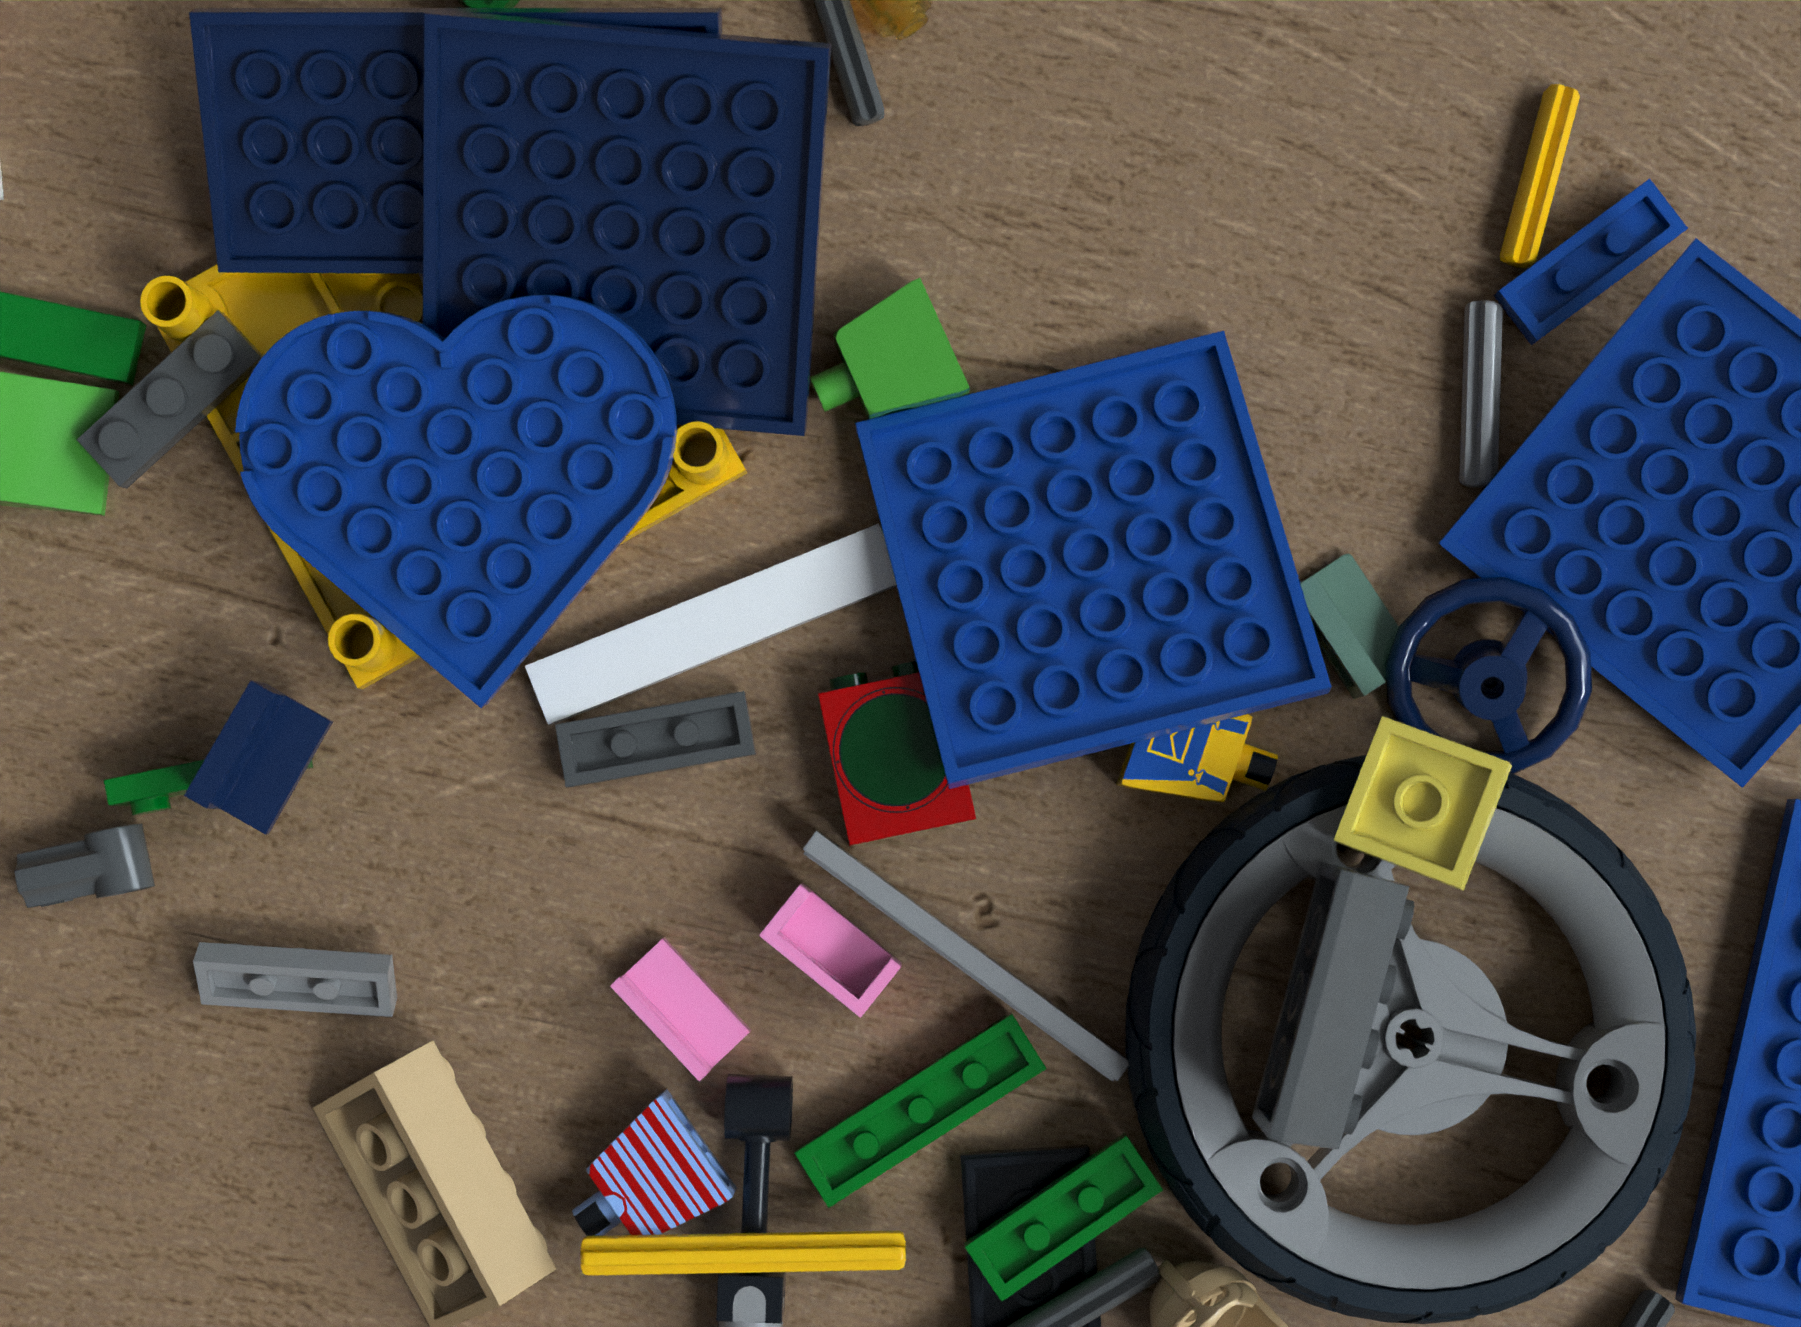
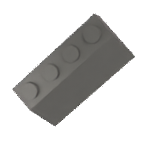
(1331, 1007)

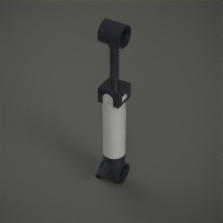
(758, 1113)

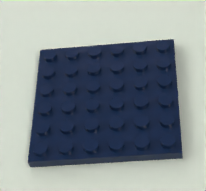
(639, 178)

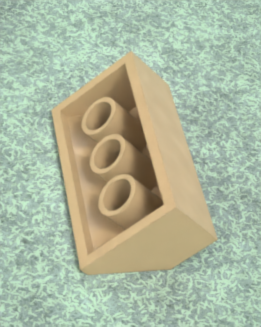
(435, 1188)

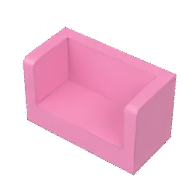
(831, 949)

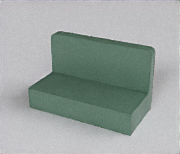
(1350, 624)

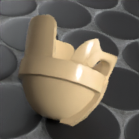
(1207, 1297)

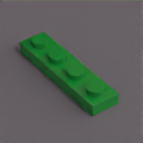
(919, 1110)

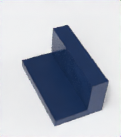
(259, 756)

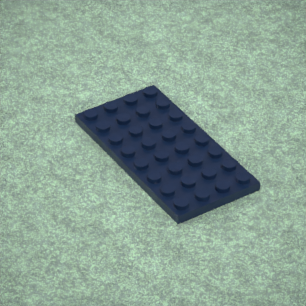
(323, 129)

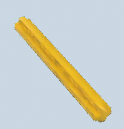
(742, 1252)

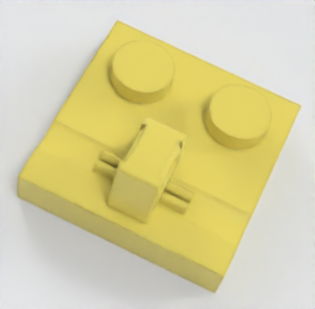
(1423, 803)

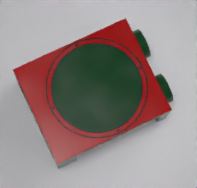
(888, 757)

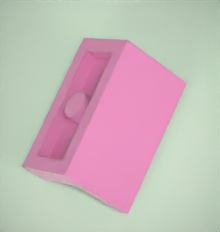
(681, 1008)

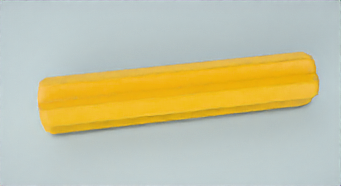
(1539, 176)

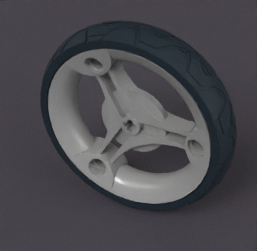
(1456, 1266)

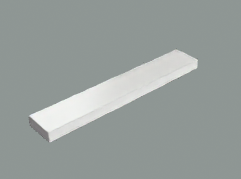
(712, 625)

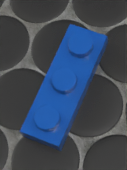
(1590, 261)

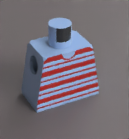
(654, 1175)

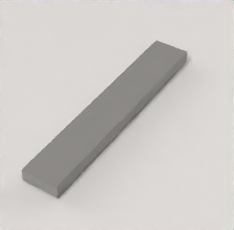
(966, 956)

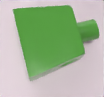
(893, 358)

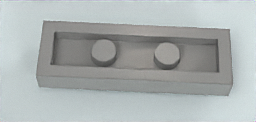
(295, 979)

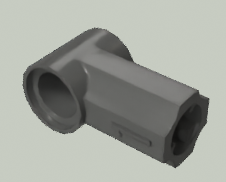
(102, 864)

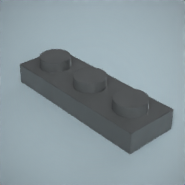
(171, 400)
(655, 739)

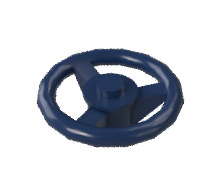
(1491, 673)

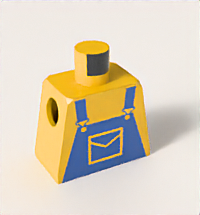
(1198, 762)

